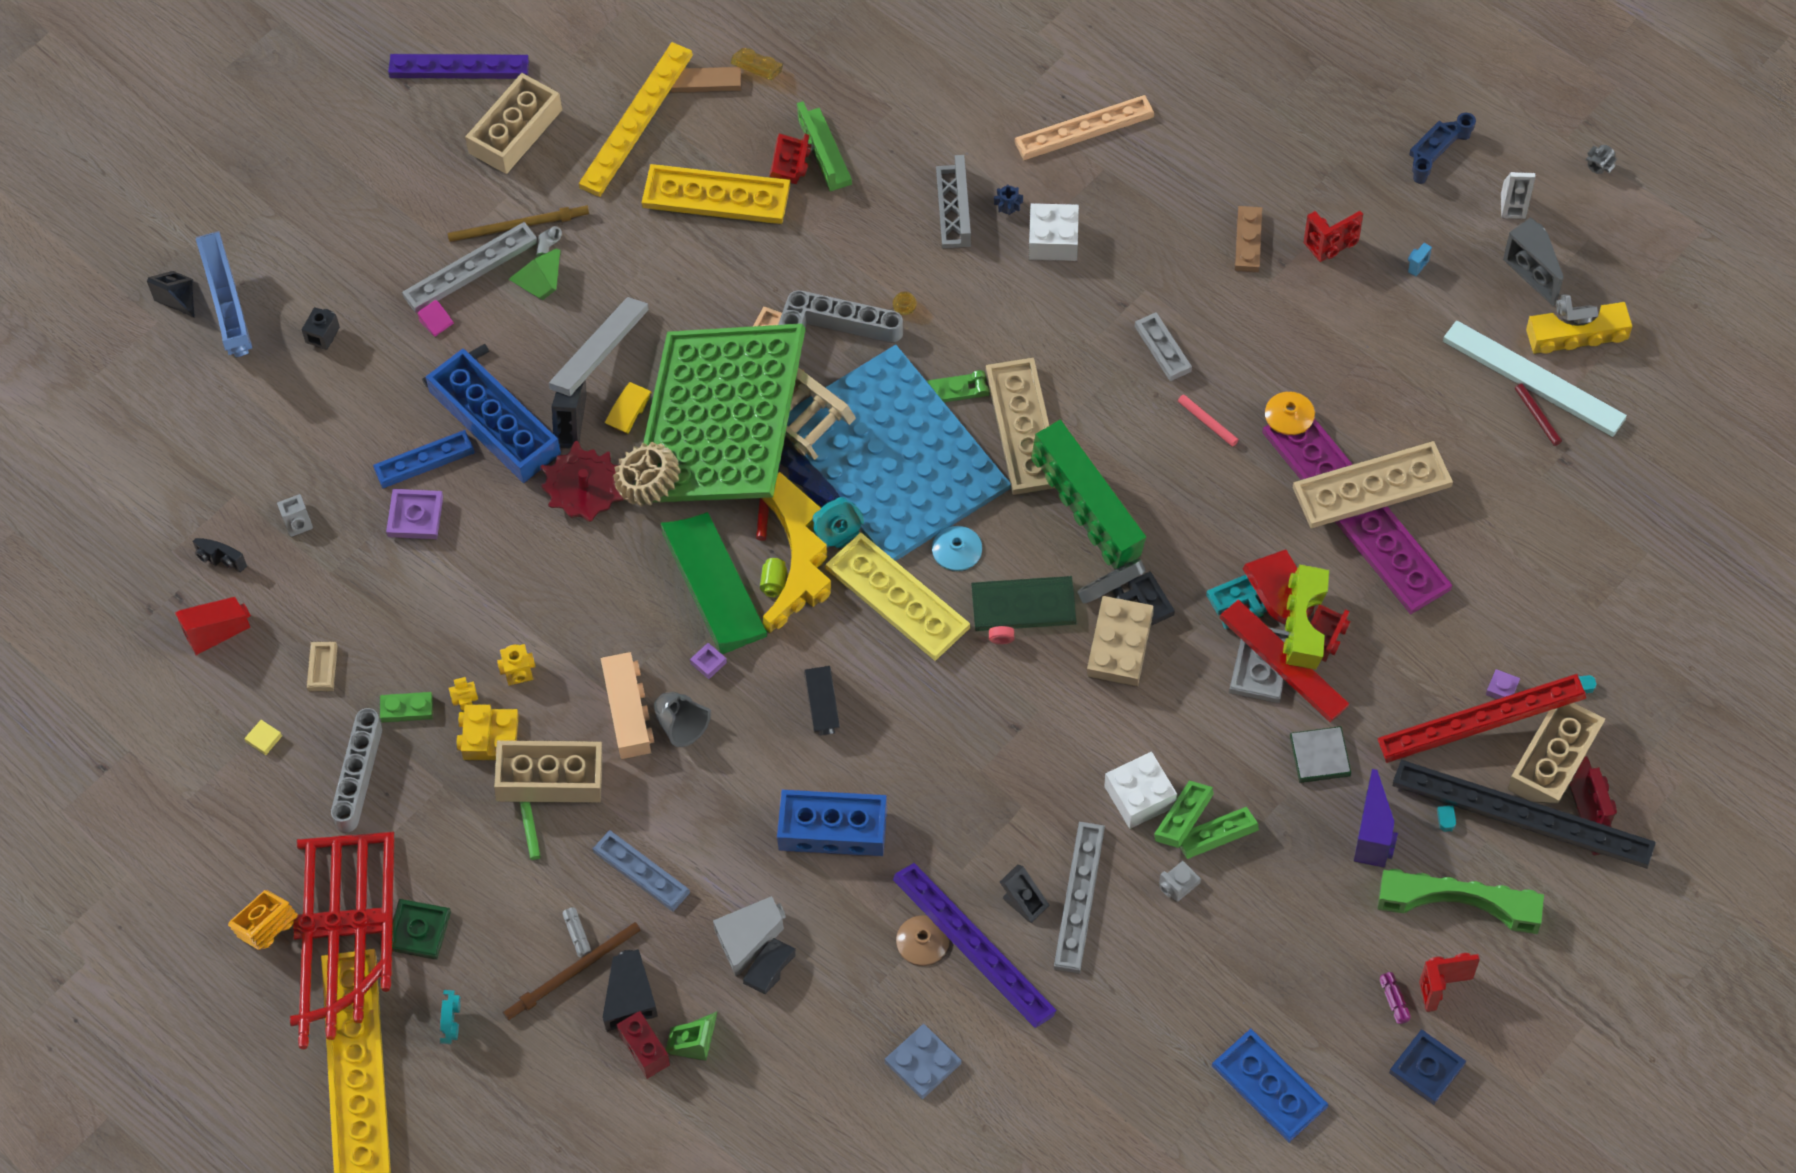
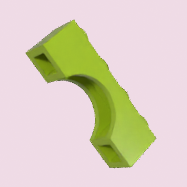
(1304, 642)

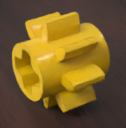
(463, 693)

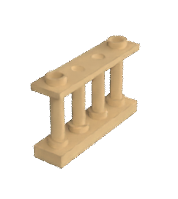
(822, 398)

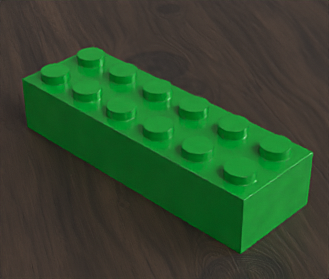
(1087, 495)

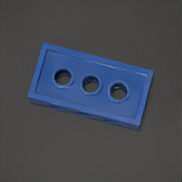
(822, 835)

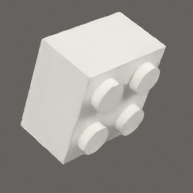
(1053, 232)
(1140, 790)

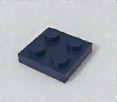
(1427, 1067)

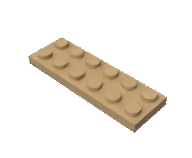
(1019, 417)
(1372, 484)

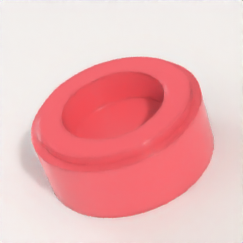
(1001, 635)

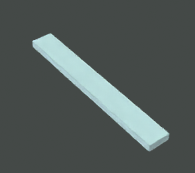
(1534, 378)

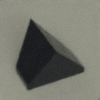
(173, 291)

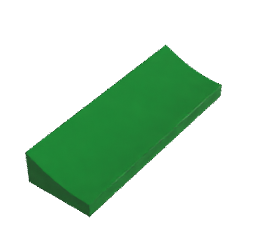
(713, 582)

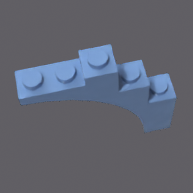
(224, 294)

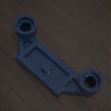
(1436, 142)

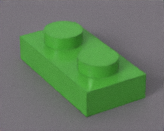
(406, 707)

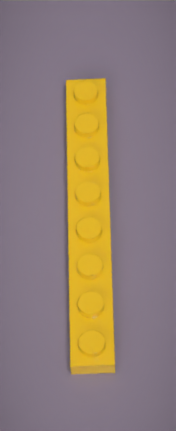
(635, 119)

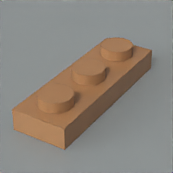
(1248, 239)

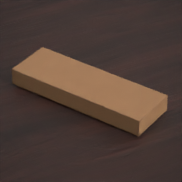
(708, 80)

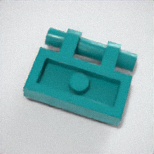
(1228, 593)

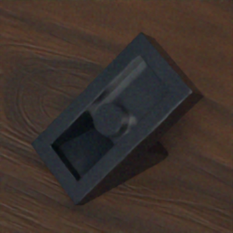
(1023, 894)

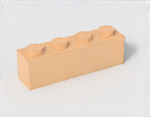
(626, 705)

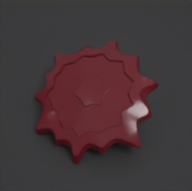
(581, 483)

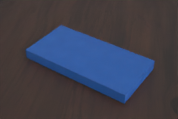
(1270, 1085)

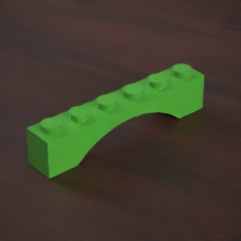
(1515, 908)

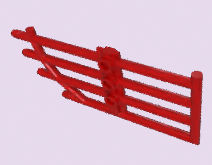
(343, 923)

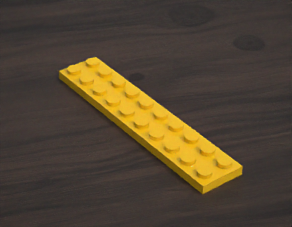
(357, 1077)

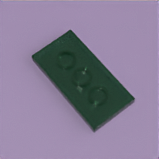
(1023, 603)

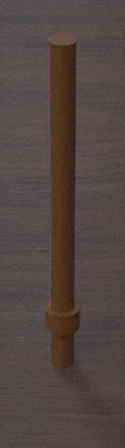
(528, 1000)

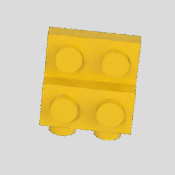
(483, 729)

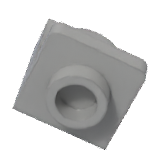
(295, 515)
(1178, 881)

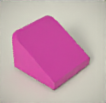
(434, 318)

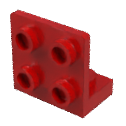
(1329, 241)
(1440, 971)

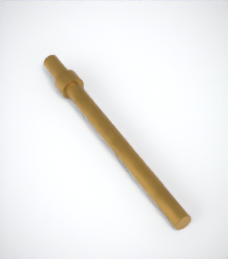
(565, 214)

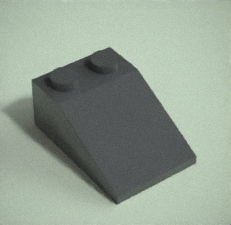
(1534, 259)

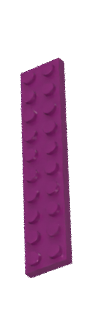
(1376, 533)

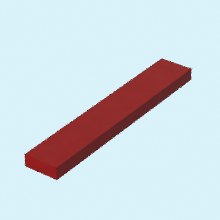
(1270, 649)

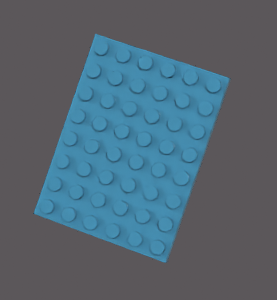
(902, 456)

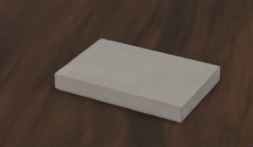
(1254, 676)

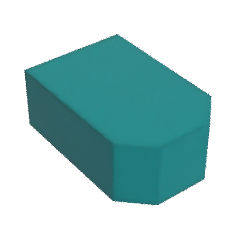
(1588, 683)
(1446, 818)

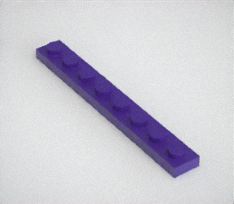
(974, 945)

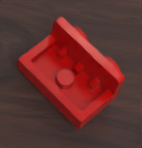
(790, 158)
(1331, 625)

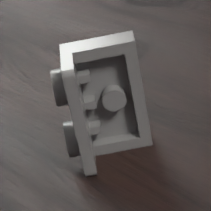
(1579, 314)

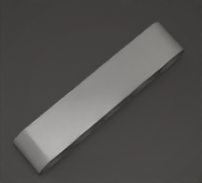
(359, 780)

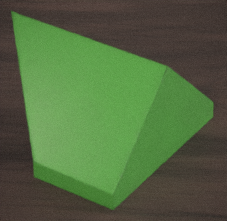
(539, 275)
(692, 1039)

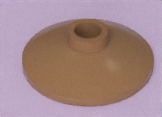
(921, 951)

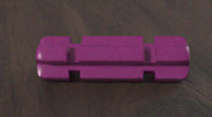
(1395, 998)

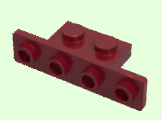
(1592, 796)

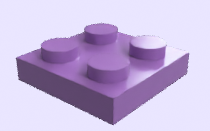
(414, 514)

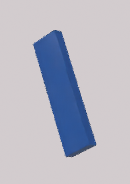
(423, 459)

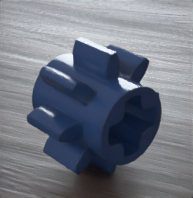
(1008, 199)

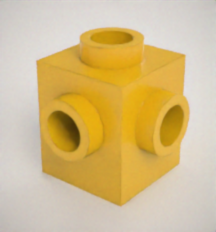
(516, 664)

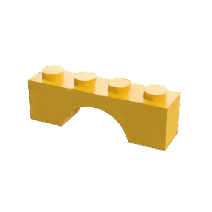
(1550, 334)

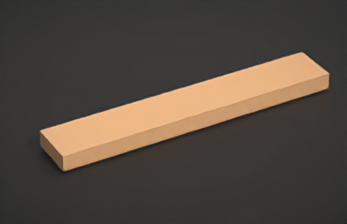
(1084, 127)

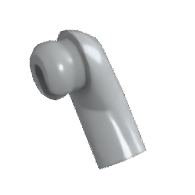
(548, 239)

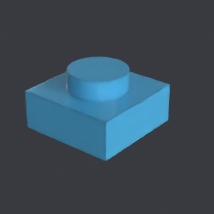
(1419, 259)

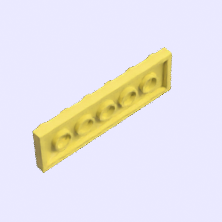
(898, 596)

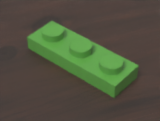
(1184, 814)
(1219, 832)

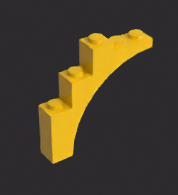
(804, 580)

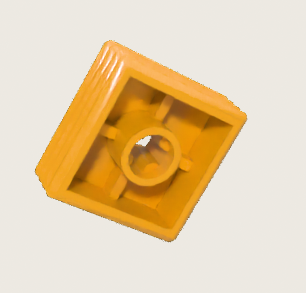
(263, 920)

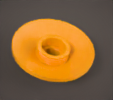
(1288, 421)

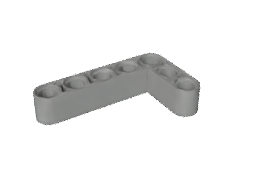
(834, 310)

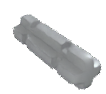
(576, 932)

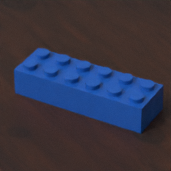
(493, 415)

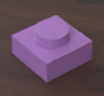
(708, 661)
(1502, 685)

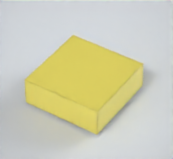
(263, 737)

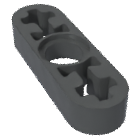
(1111, 581)

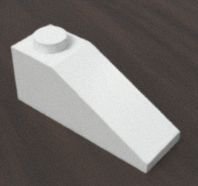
(1516, 195)

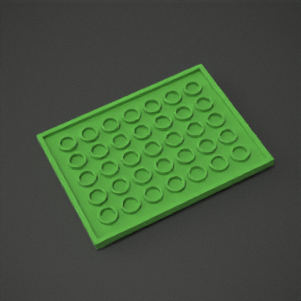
(725, 408)

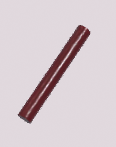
(1538, 414)

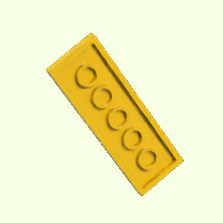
(716, 194)

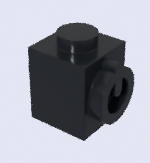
(320, 328)

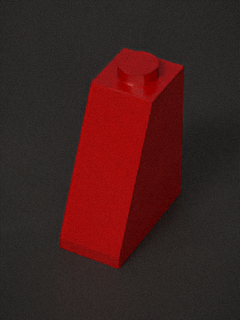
(213, 623)

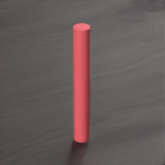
(1208, 420)

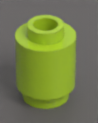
(773, 577)

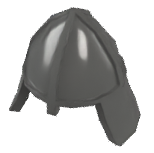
(681, 718)

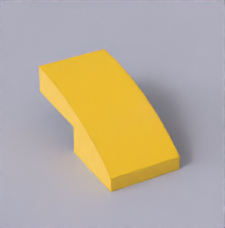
(627, 407)

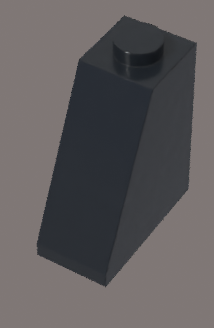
(568, 416)
(822, 700)
(627, 990)

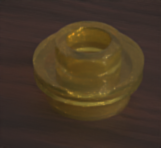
(904, 298)

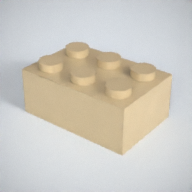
(1120, 641)

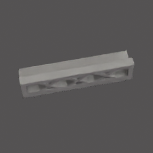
(962, 201)

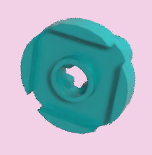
(832, 512)
(448, 1011)

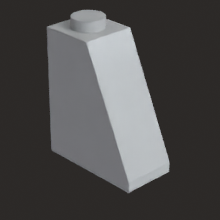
(749, 931)

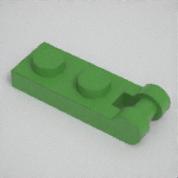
(957, 387)

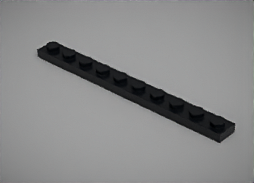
(1524, 814)

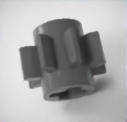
(1601, 159)

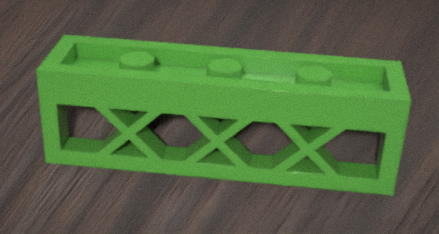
(824, 147)

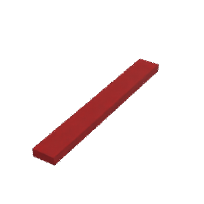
(1481, 718)

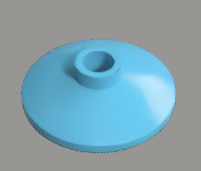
(957, 557)

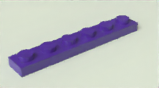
(458, 66)

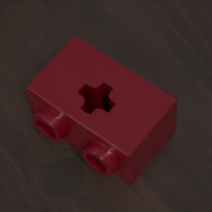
(643, 1045)

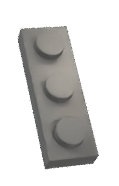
(1163, 346)

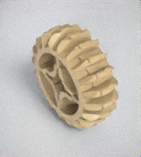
(650, 480)

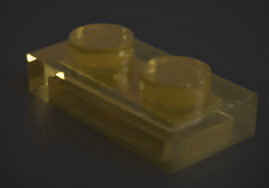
(756, 63)

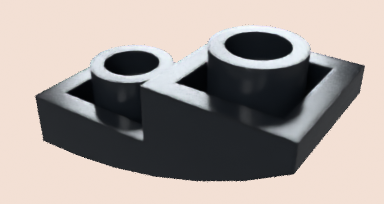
(218, 552)
(768, 966)

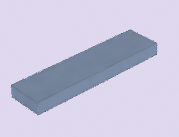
(641, 870)

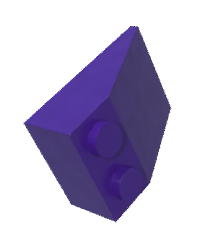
(1376, 833)

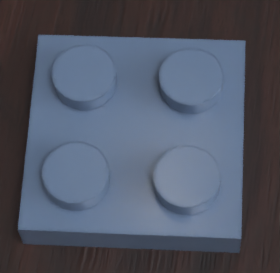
(923, 1061)

